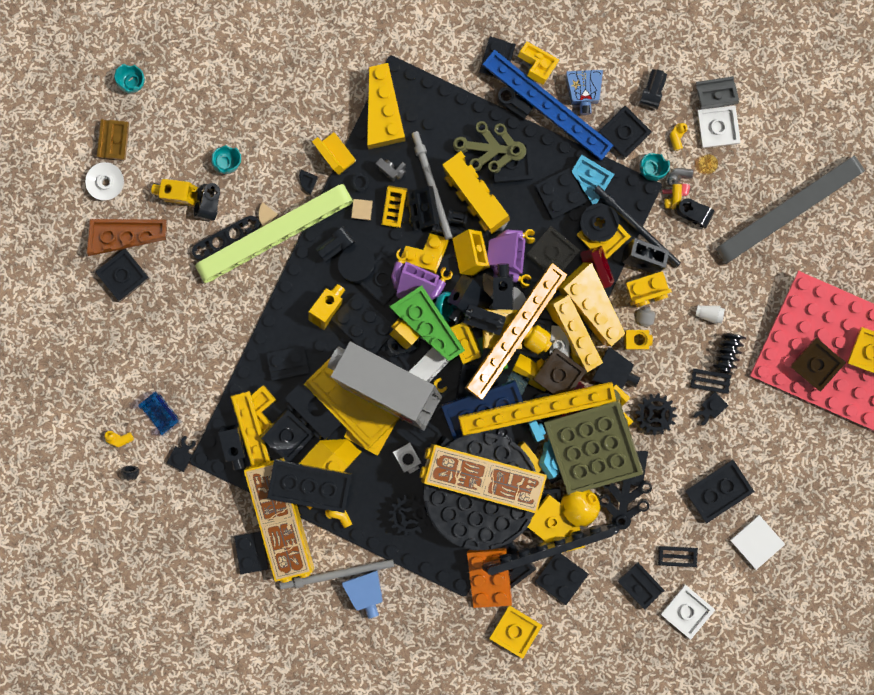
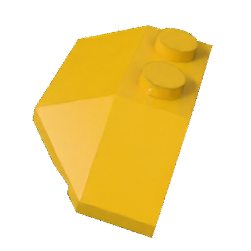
(332, 455)

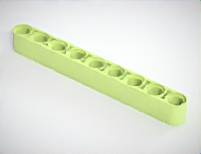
(274, 233)

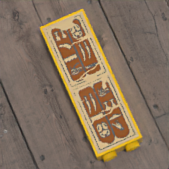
(482, 478)
(279, 527)

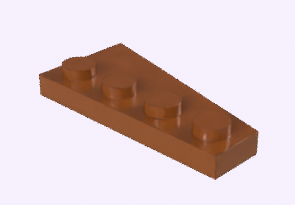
(119, 234)

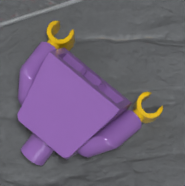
(510, 249)
(409, 277)

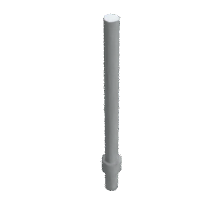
(421, 151)
(300, 582)

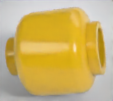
(537, 340)

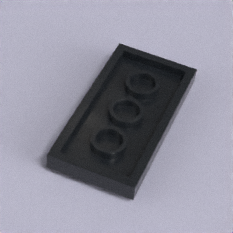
(309, 486)

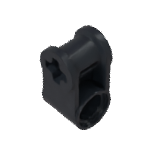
(206, 203)
(697, 214)

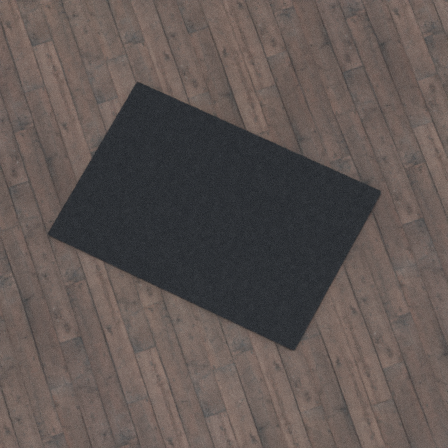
(440, 116)

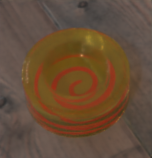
(708, 164)

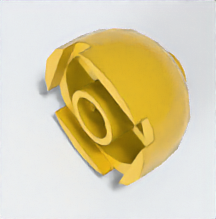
(581, 507)

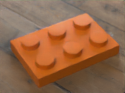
(485, 588)

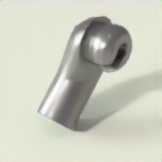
(679, 173)

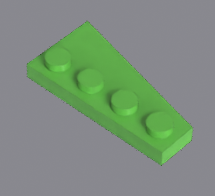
(426, 320)

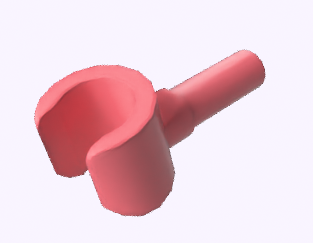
(685, 190)

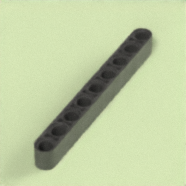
(790, 209)

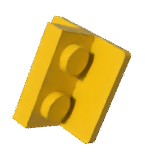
(648, 288)

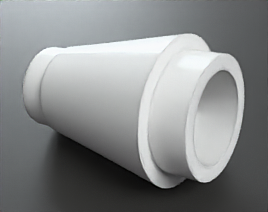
(711, 313)

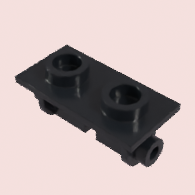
(484, 319)

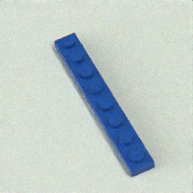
(547, 105)

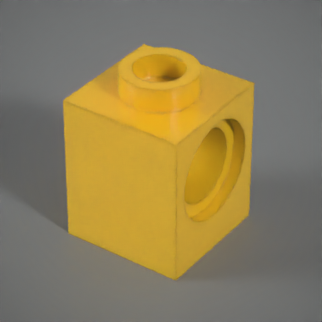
(629, 340)

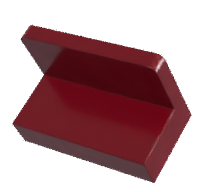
(599, 261)

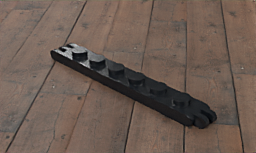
(545, 550)

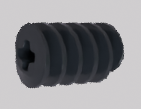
(728, 352)

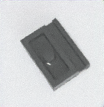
(717, 92)

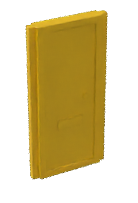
(359, 416)

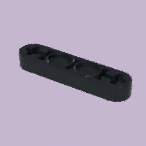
(225, 235)

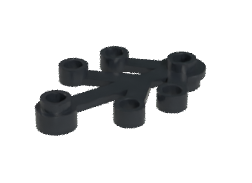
(624, 499)

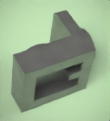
(387, 168)

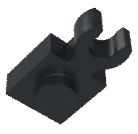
(712, 406)
(180, 456)

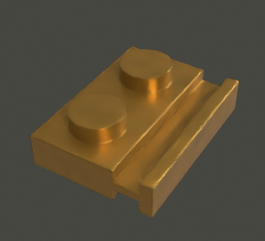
(113, 139)

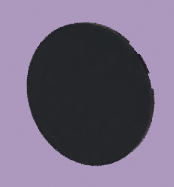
(472, 520)

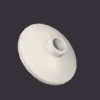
(98, 174)

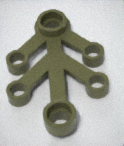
(492, 148)

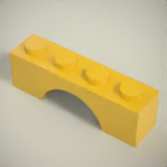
(566, 316)

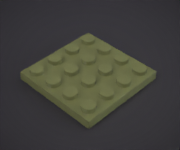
(593, 447)

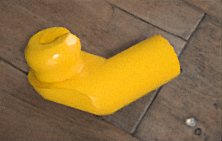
(676, 134)
(676, 197)
(117, 440)
(343, 517)

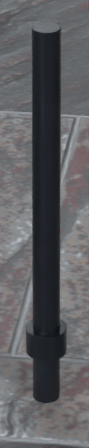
(610, 201)

